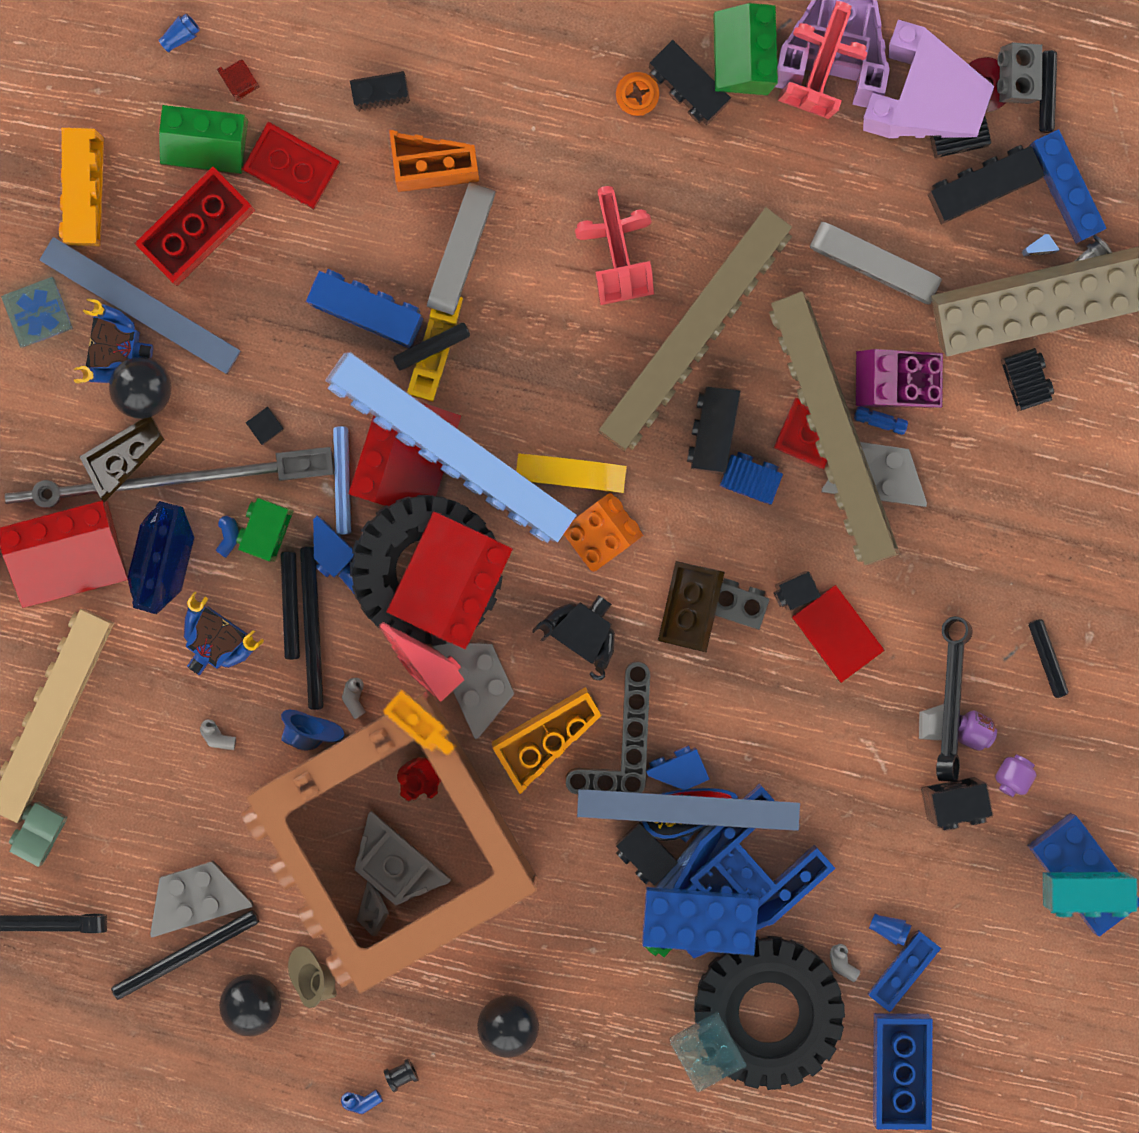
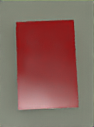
(291, 165)
(838, 633)

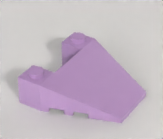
(862, 27)
(939, 94)

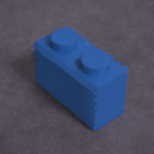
(751, 478)

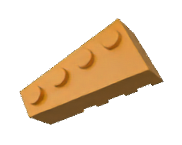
(81, 186)
(542, 739)

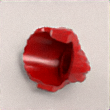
(418, 778)

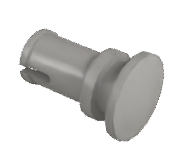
(1098, 248)

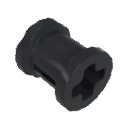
(401, 1075)

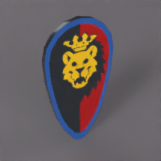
(674, 831)

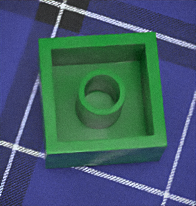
(264, 529)

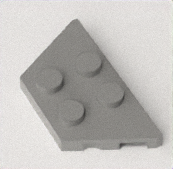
(893, 475)
(485, 683)
(395, 864)
(195, 897)

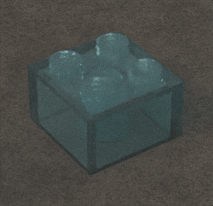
(707, 1052)

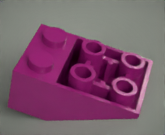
(899, 378)

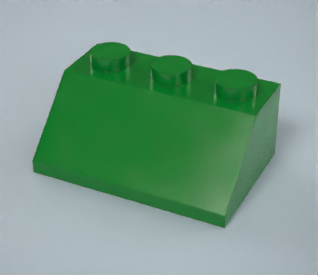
(745, 49)
(202, 139)

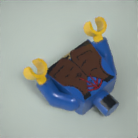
(111, 343)
(214, 638)

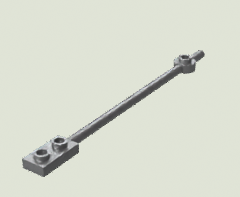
(288, 466)

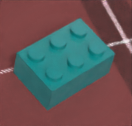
(1090, 893)

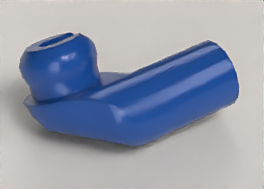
(230, 533)
(360, 1104)

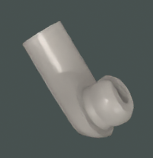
(351, 697)
(215, 738)
(840, 964)

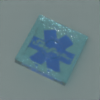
(37, 312)

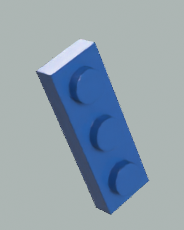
(904, 971)

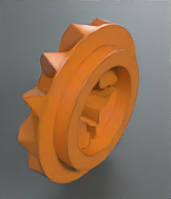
(644, 83)

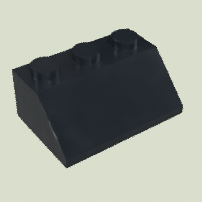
(713, 430)

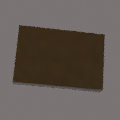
(691, 606)

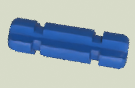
(881, 420)

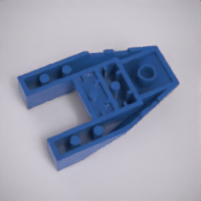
(726, 867)

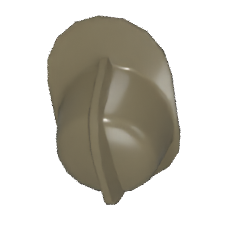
(310, 978)

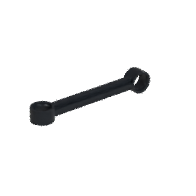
(948, 761)
(55, 923)

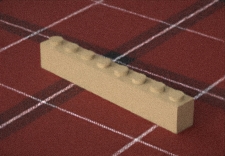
(52, 712)

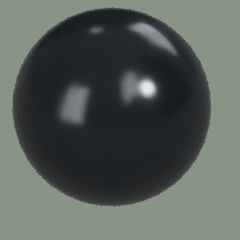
(140, 387)
(250, 1005)
(508, 1026)

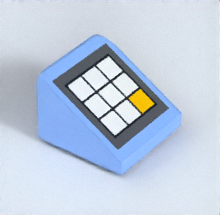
(1042, 246)

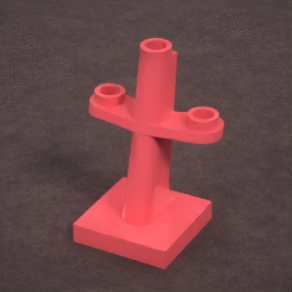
(811, 96)
(623, 280)

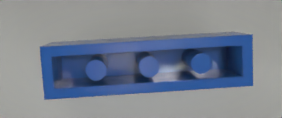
(1068, 187)

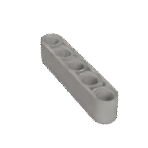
(461, 248)
(875, 263)

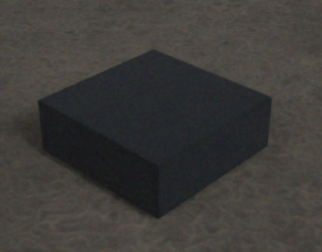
(264, 425)

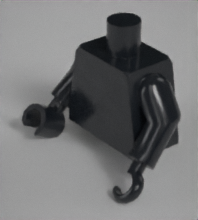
(583, 632)

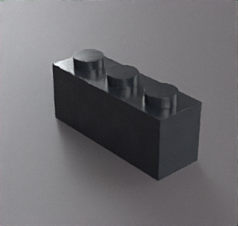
(688, 83)

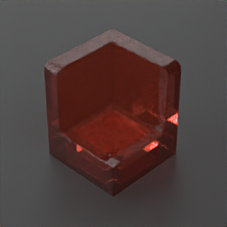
(239, 79)

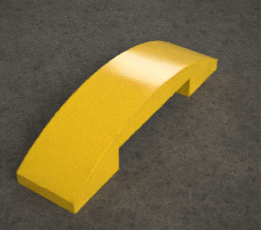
(429, 371)
(572, 472)

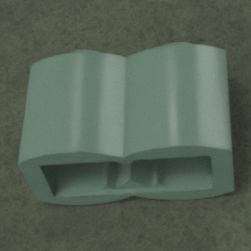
(37, 834)

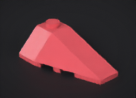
(425, 664)

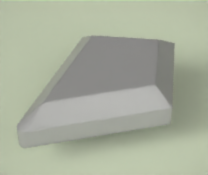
(931, 723)
(372, 910)

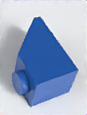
(330, 549)

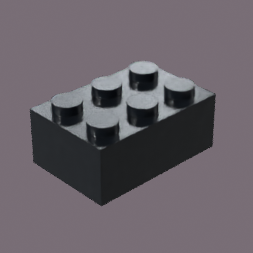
(957, 802)

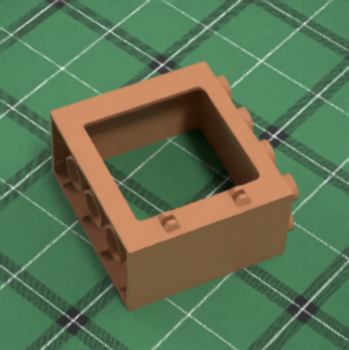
(366, 967)

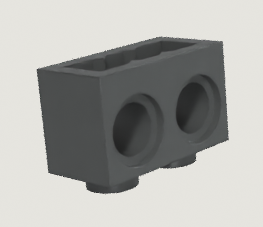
(1027, 74)
(735, 611)

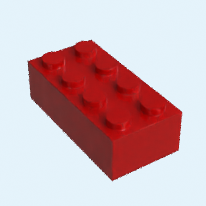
(194, 226)

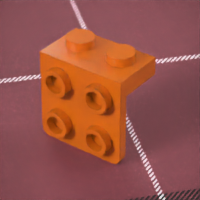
(602, 532)

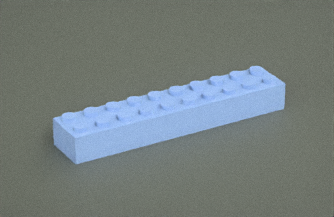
(450, 447)

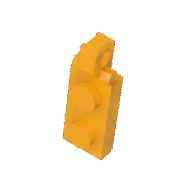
(418, 723)

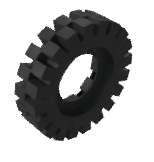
(381, 546)
(818, 1003)

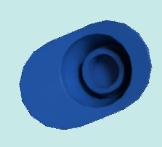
(307, 731)

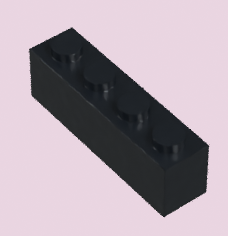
(986, 184)

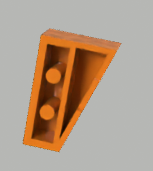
(431, 162)

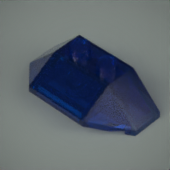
(160, 557)

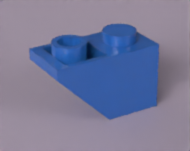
(680, 771)

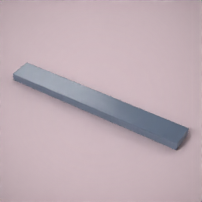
(140, 305)
(688, 809)

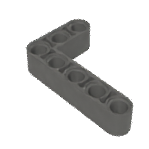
(628, 742)

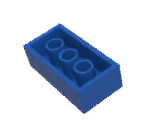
(364, 309)
(1073, 849)
(700, 920)
(902, 1071)

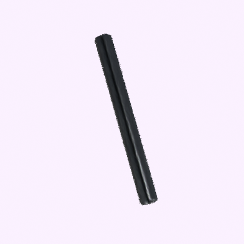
(311, 628)
(185, 955)

